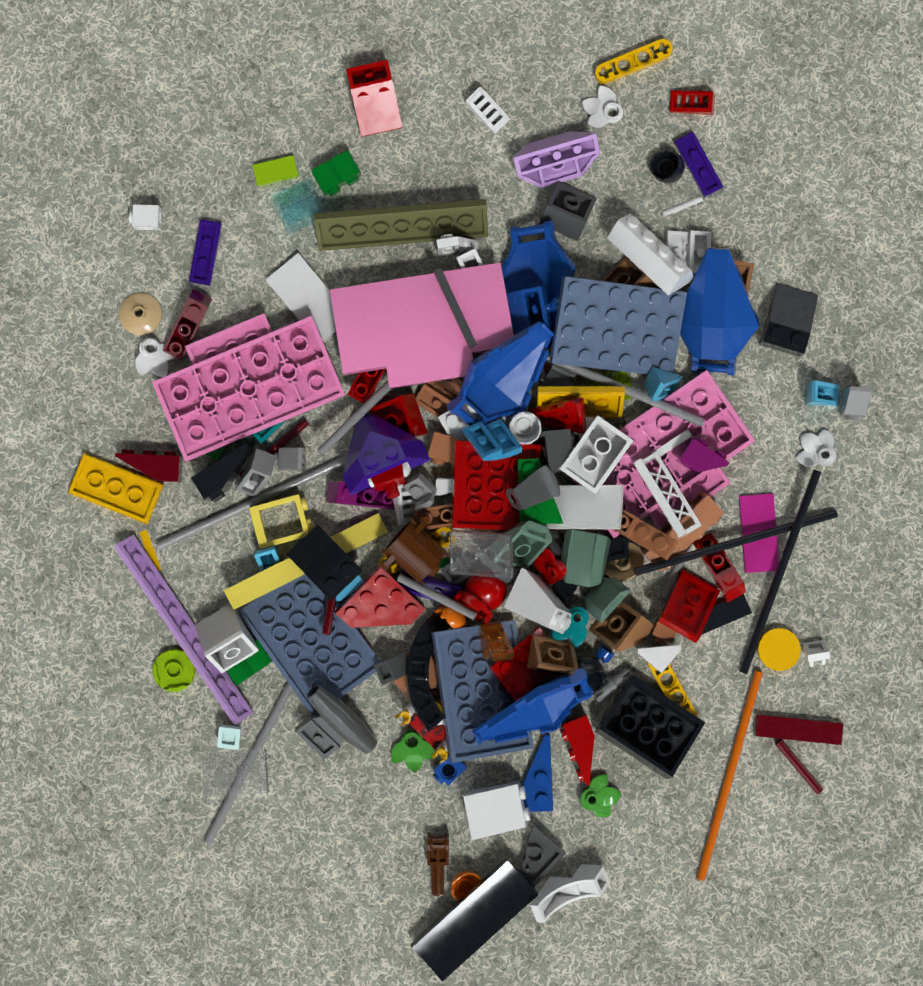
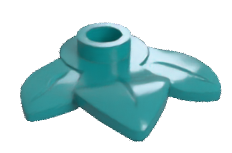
(577, 630)

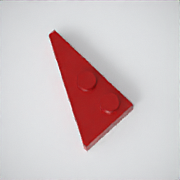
(563, 415)

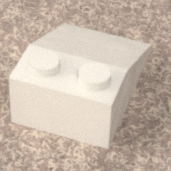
(596, 454)

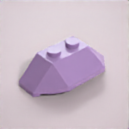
(557, 158)

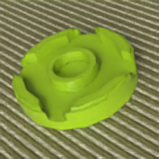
(178, 675)

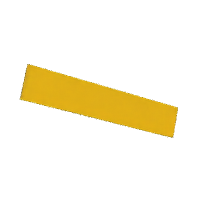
(149, 549)

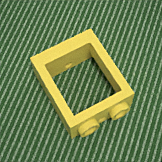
(259, 526)

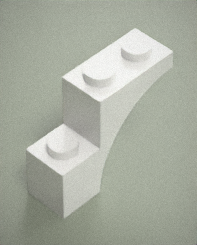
(559, 891)

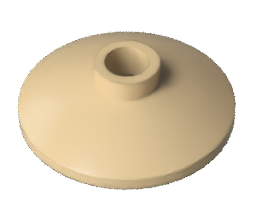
(150, 318)
(615, 570)

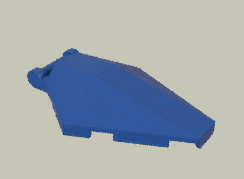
(537, 263)
(717, 313)
(502, 377)
(540, 709)

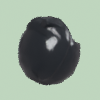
(667, 166)

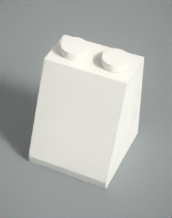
(537, 602)
(225, 638)
(496, 809)

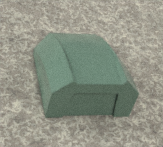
(528, 542)
(584, 557)
(604, 598)

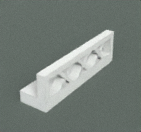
(661, 500)

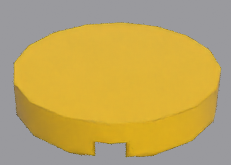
(779, 649)

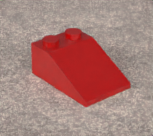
(402, 413)

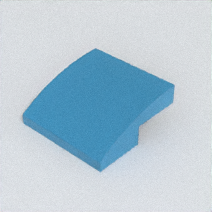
(492, 440)

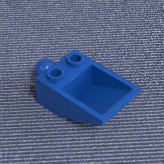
(526, 311)

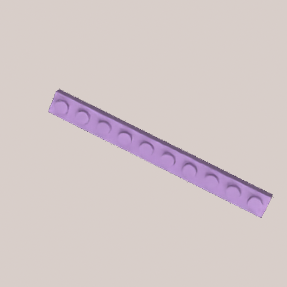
(182, 628)

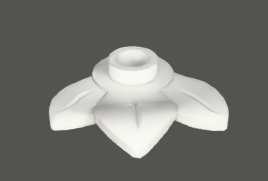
(599, 108)
(152, 361)
(814, 447)

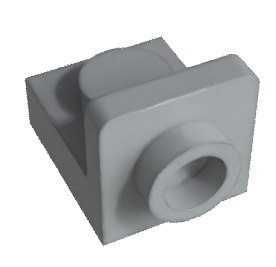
(421, 490)

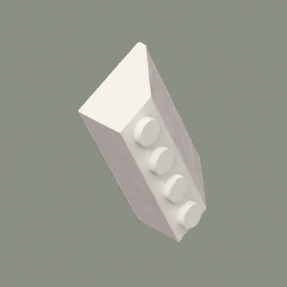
(650, 254)

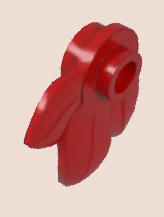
(551, 569)

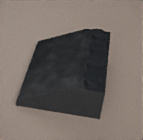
(650, 727)

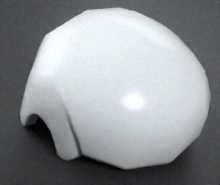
(525, 427)

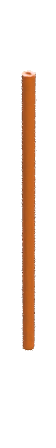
(729, 775)

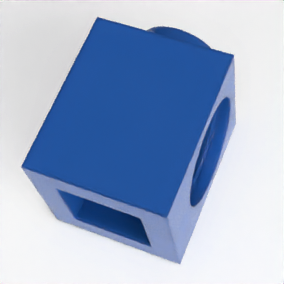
(441, 777)

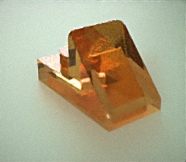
(495, 642)

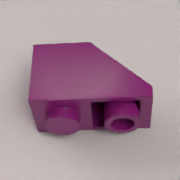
(700, 458)

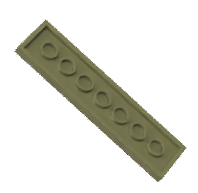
(400, 224)

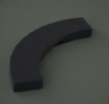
(618, 550)
(418, 673)

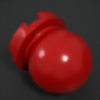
(482, 596)

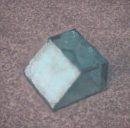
(297, 206)

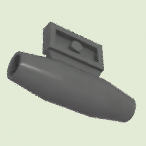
(333, 725)

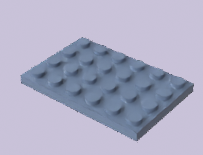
(616, 326)
(290, 630)
(471, 692)

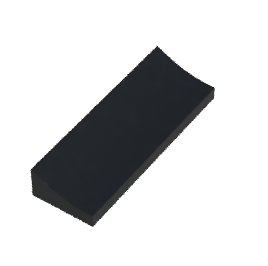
(474, 919)

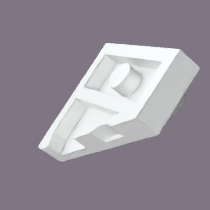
(448, 244)

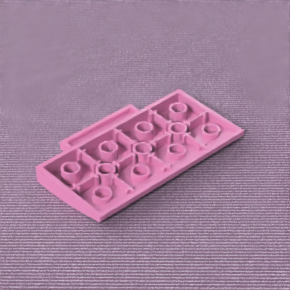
(411, 327)
(246, 383)
(655, 427)

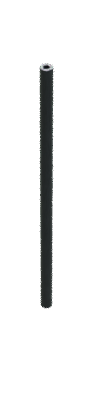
(732, 543)
(780, 571)

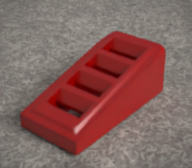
(692, 94)

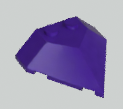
(378, 448)

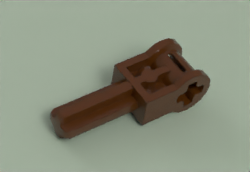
(437, 857)

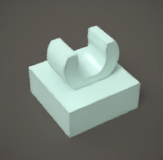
(229, 737)

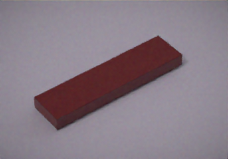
(798, 729)

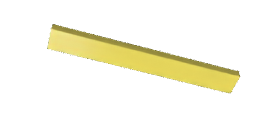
(288, 571)

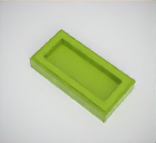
(275, 171)

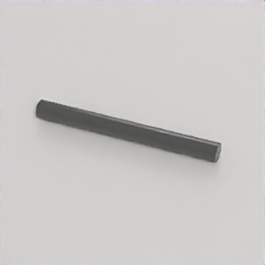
(455, 308)

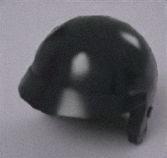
(594, 670)

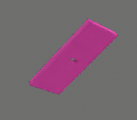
(758, 514)

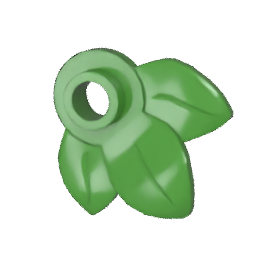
(412, 753)
(603, 796)

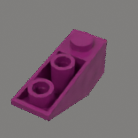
(338, 494)

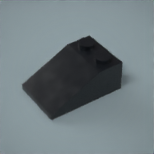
(789, 320)
(219, 476)
(324, 562)

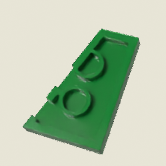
(544, 512)

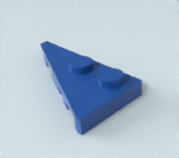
(539, 780)

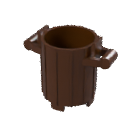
(415, 551)

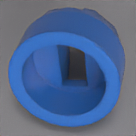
(605, 653)

